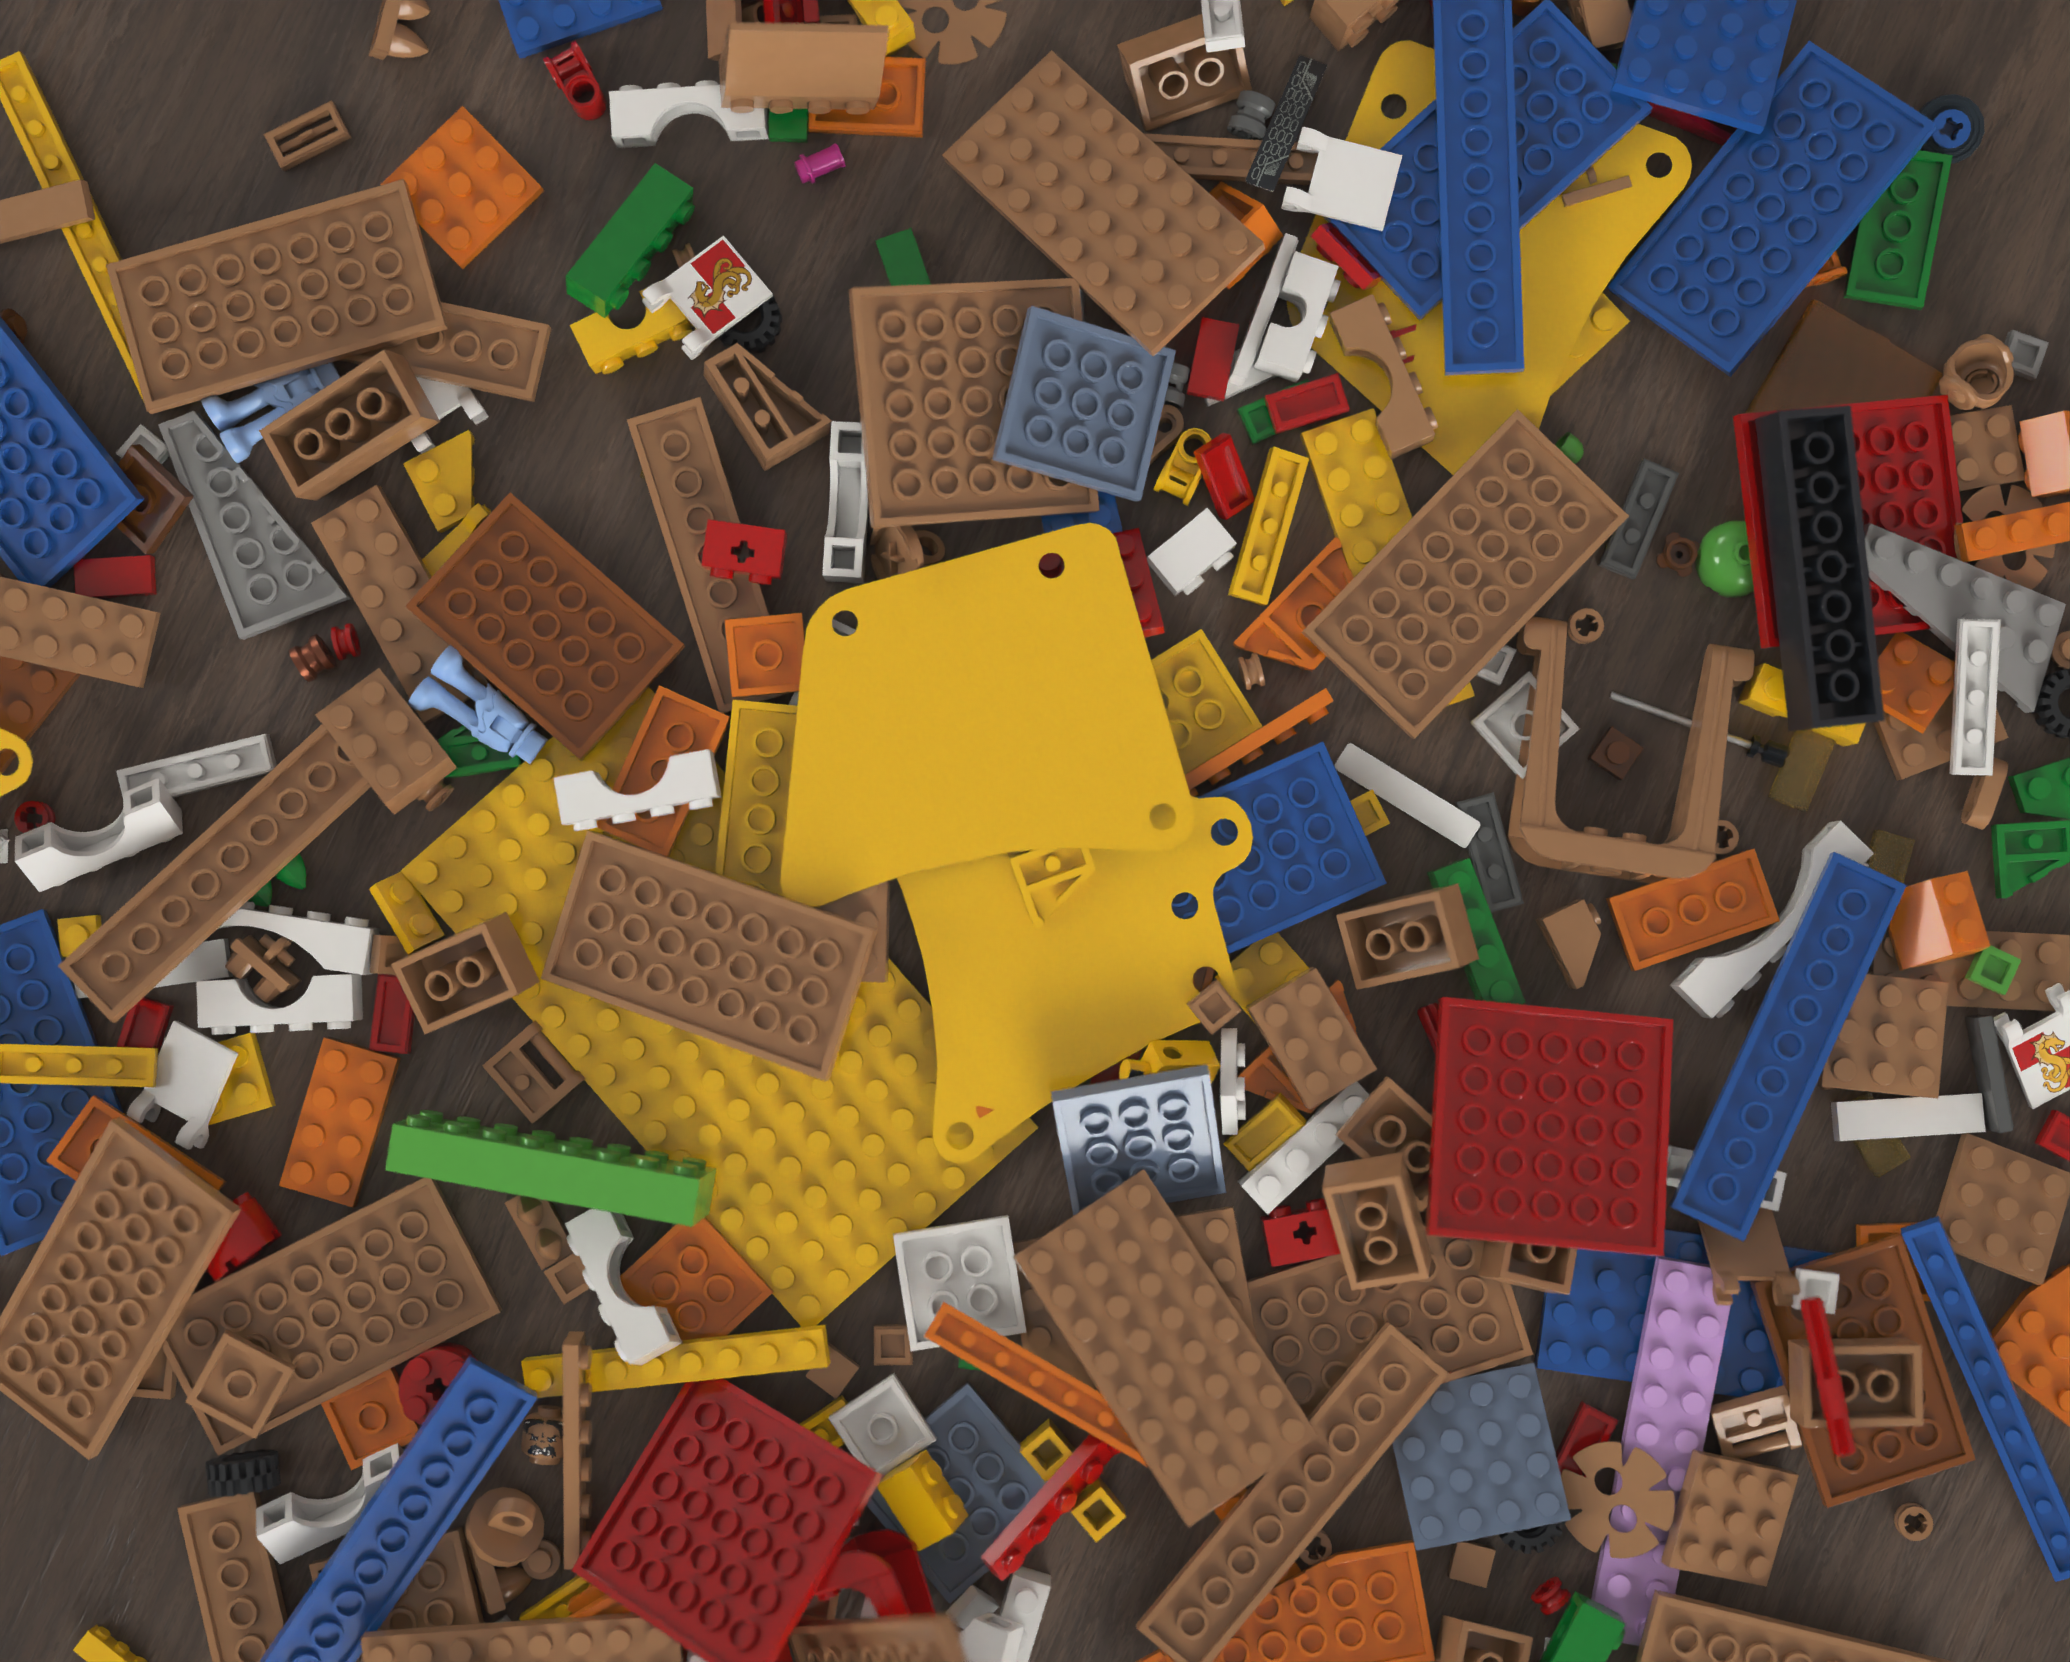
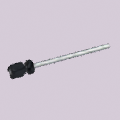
(1771, 752)

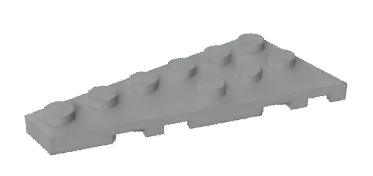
(253, 550)
(1948, 590)

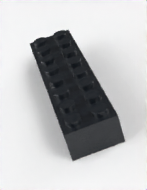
(1819, 567)

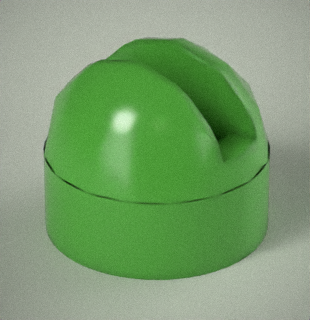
(1571, 447)

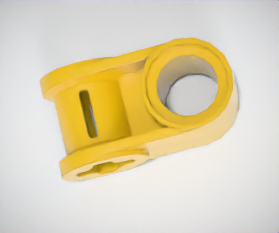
(1182, 468)

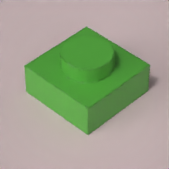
(1993, 969)

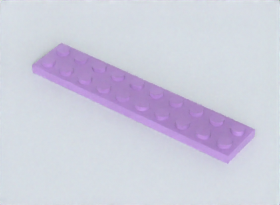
(1665, 1419)

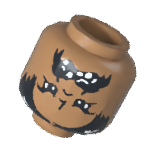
(543, 1435)

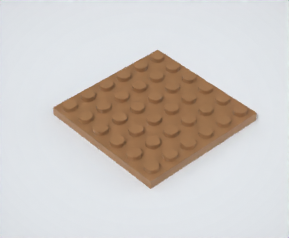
(934, 396)

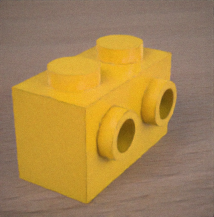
(922, 1500)

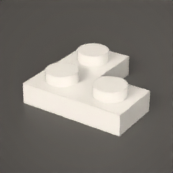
(1231, 1086)

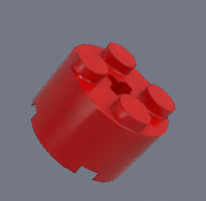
(244, 1239)
(418, 1380)

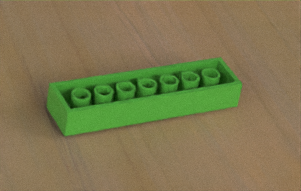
(552, 1168)

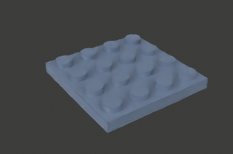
(1083, 404)
(1137, 1124)
(1480, 1460)
(989, 1476)

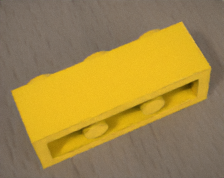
(100, 1646)

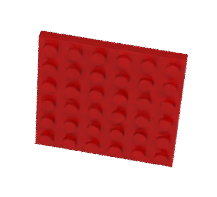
(1904, 487)
(1550, 1127)
(726, 1524)

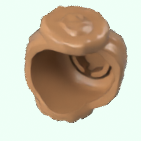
(1978, 373)

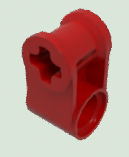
(574, 78)

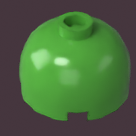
(1725, 560)

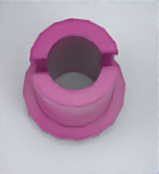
(819, 163)

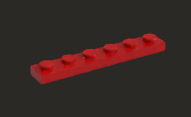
(1044, 1509)

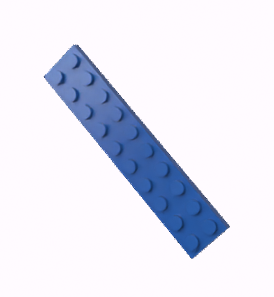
(1478, 187)
(1787, 1046)
(405, 1517)

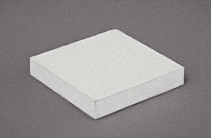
(1504, 719)
(883, 1426)

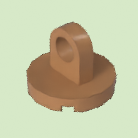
(900, 550)
(504, 1526)

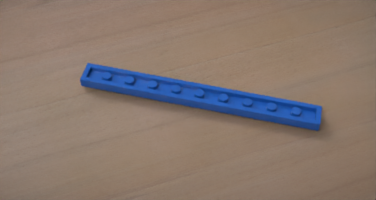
(1992, 1390)

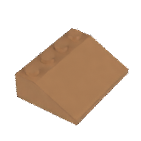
(802, 67)

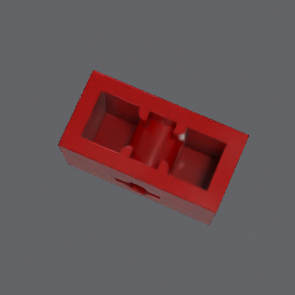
(725, 537)
(1287, 1248)

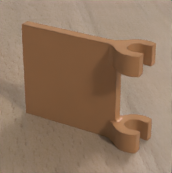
(1755, 1259)

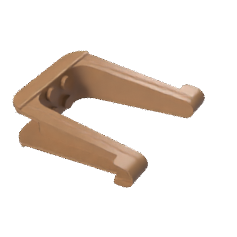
(1691, 844)

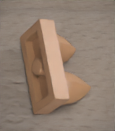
(394, 38)
(540, 1228)
(497, 1585)

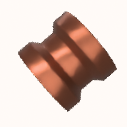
(312, 658)

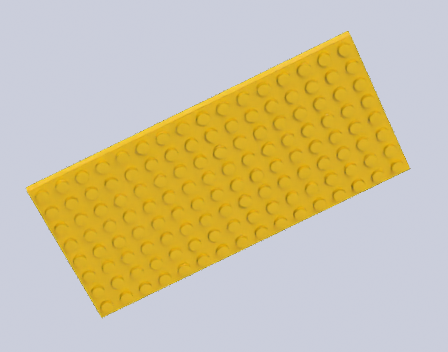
(804, 1165)

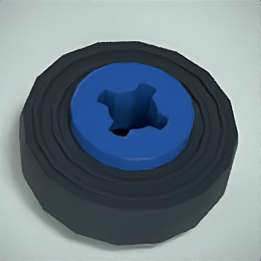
(1967, 126)

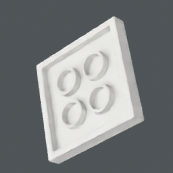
(964, 1267)

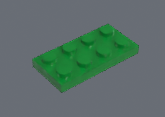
(1899, 236)

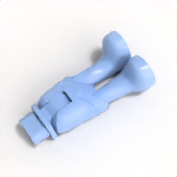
(281, 393)
(495, 719)

